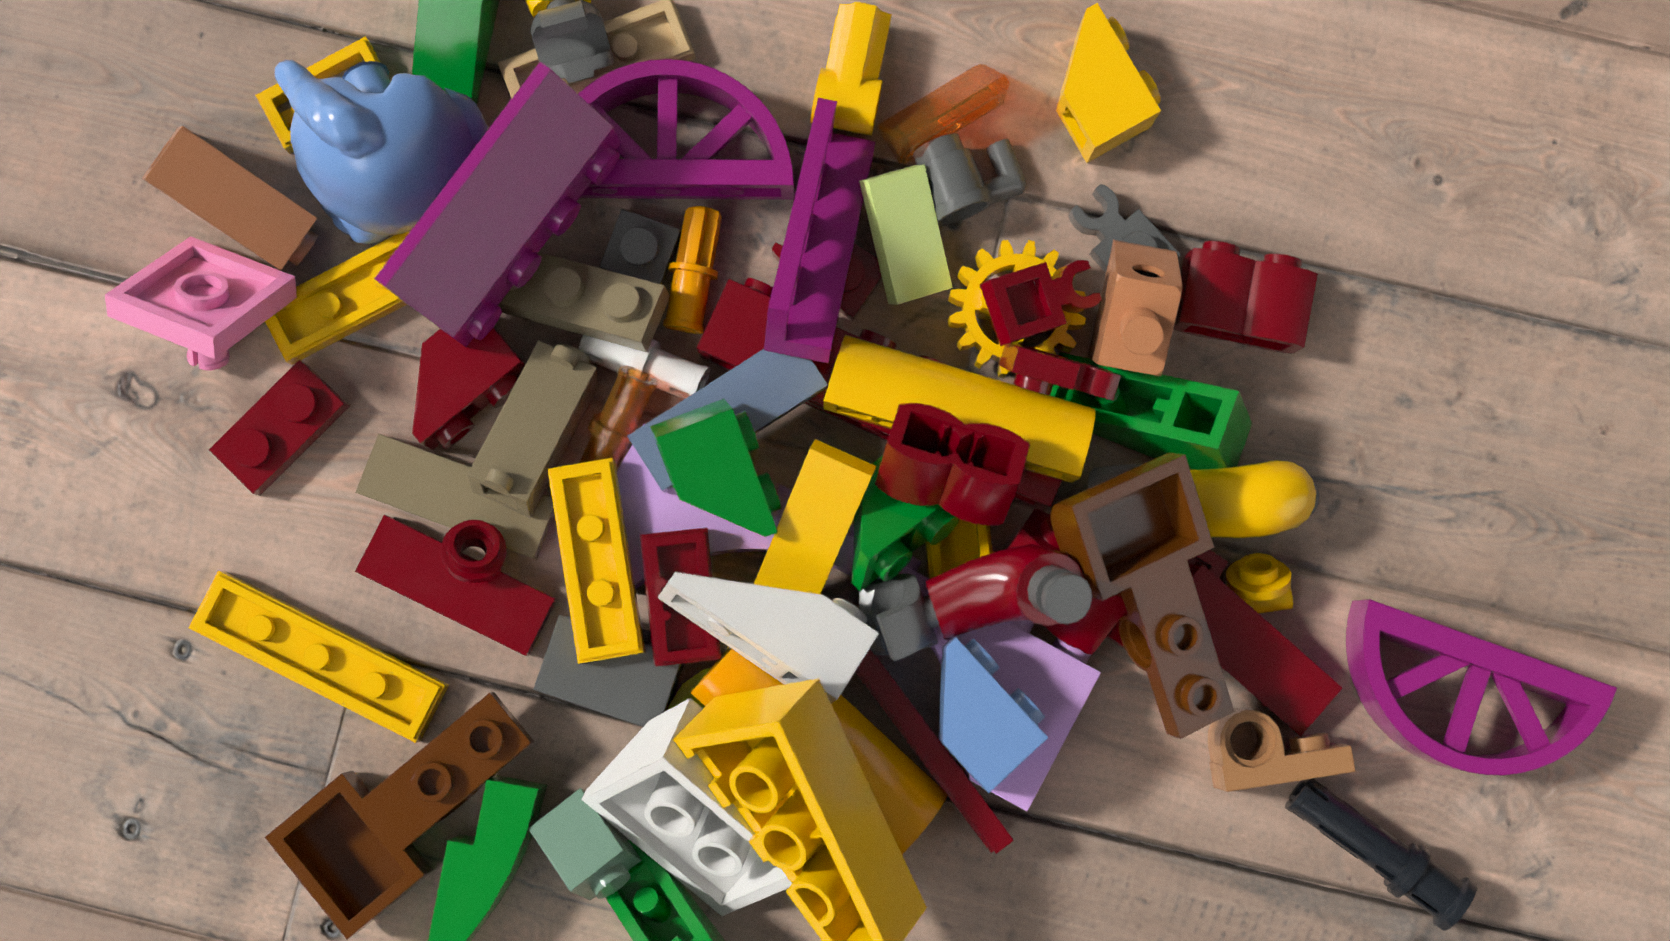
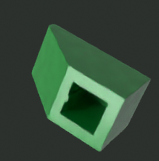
(713, 468)
(890, 531)

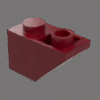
(459, 384)

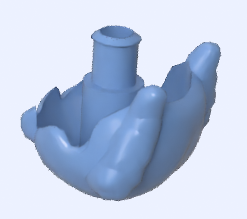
(377, 145)

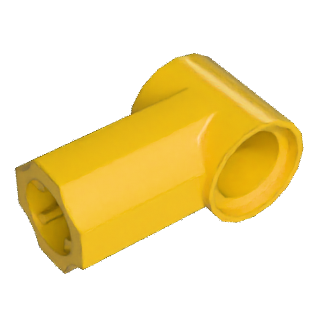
(855, 66)

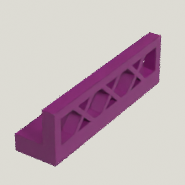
(818, 241)

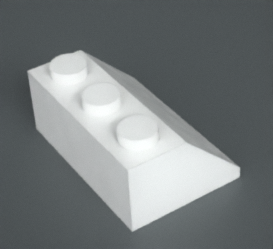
(676, 820)

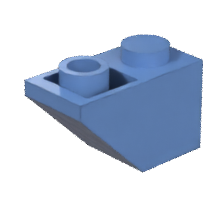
(980, 720)

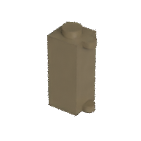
(534, 427)

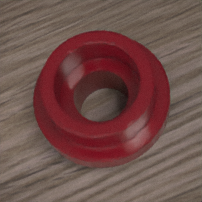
(473, 534)

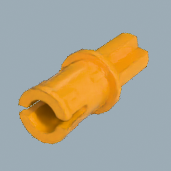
(693, 270)

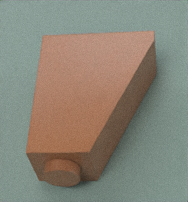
(232, 199)

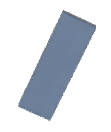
(762, 386)

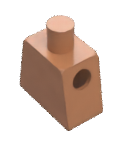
(1137, 310)

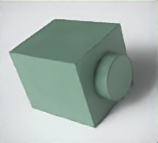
(585, 848)

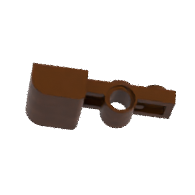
(1137, 541)
(358, 844)

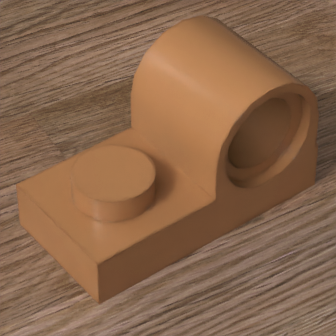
(1269, 763)

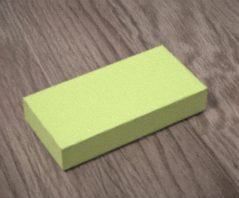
(906, 234)

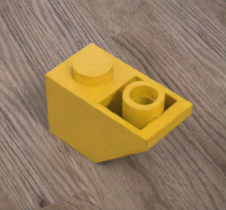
(1102, 92)

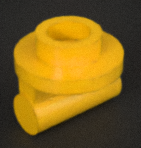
(1261, 582)

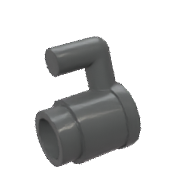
(957, 182)

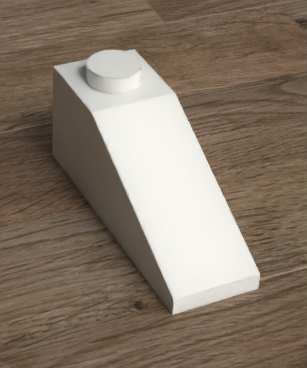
(777, 629)

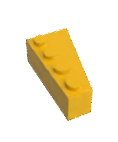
(810, 808)

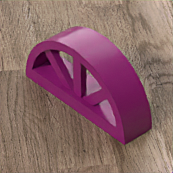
(697, 172)
(1452, 650)

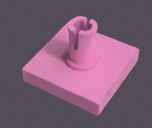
(201, 299)

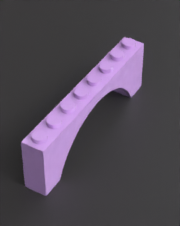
(1050, 675)

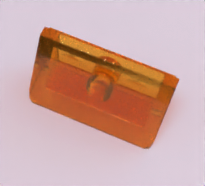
(944, 110)

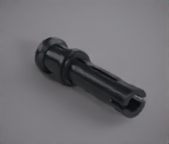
(1404, 867)

